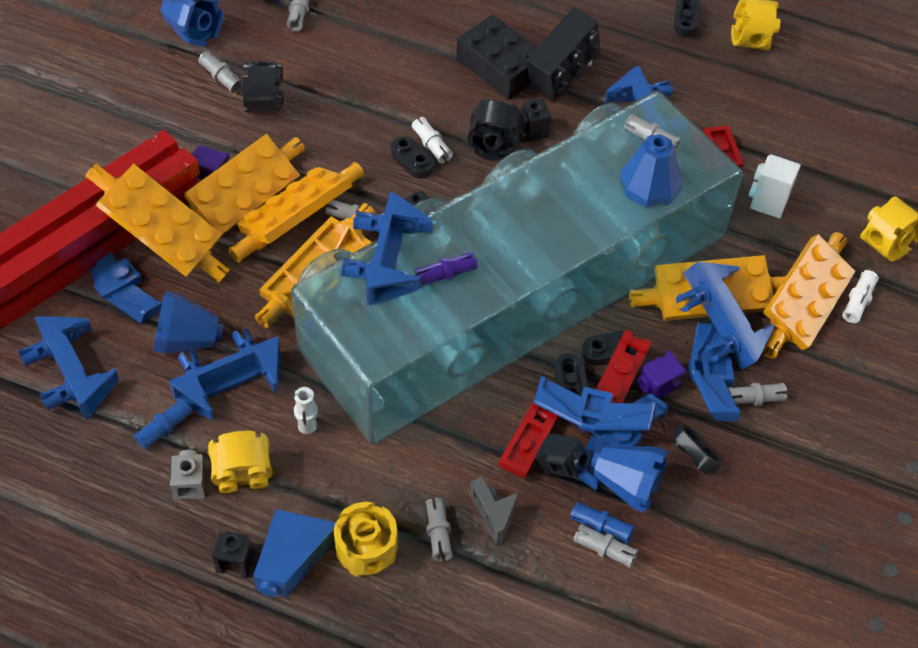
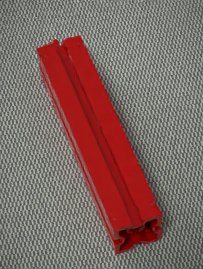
(73, 234)

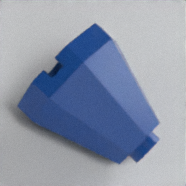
(193, 19)
(652, 173)
(185, 325)
(631, 472)

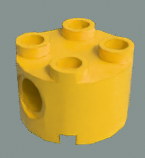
(755, 24)
(891, 229)
(240, 461)
(365, 538)

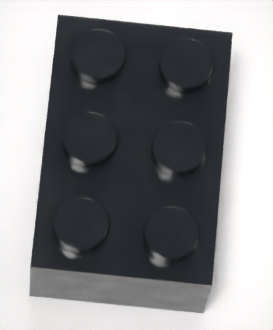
(564, 54)
(496, 55)

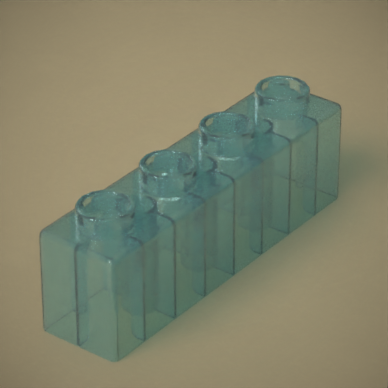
(548, 250)

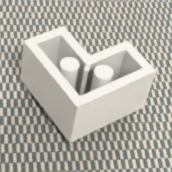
(773, 185)

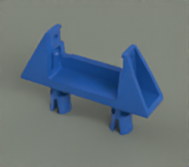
(634, 86)
(381, 274)
(724, 312)
(56, 339)
(227, 372)

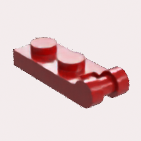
(623, 366)
(527, 440)

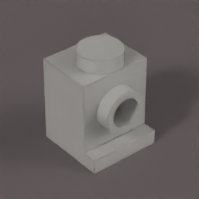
(187, 475)

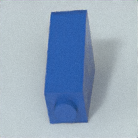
(291, 551)

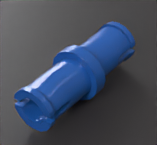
(163, 423)
(602, 522)

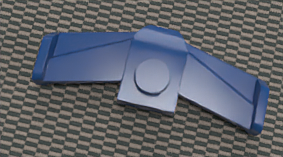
(118, 285)
(712, 376)
(593, 409)
(616, 437)

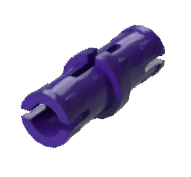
(446, 268)

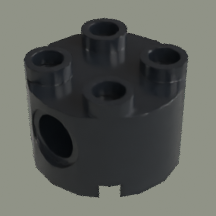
(261, 87)
(494, 129)

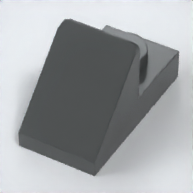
(494, 512)

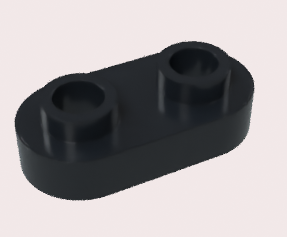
(686, 17)
(408, 154)
(607, 343)
(571, 381)
(690, 441)

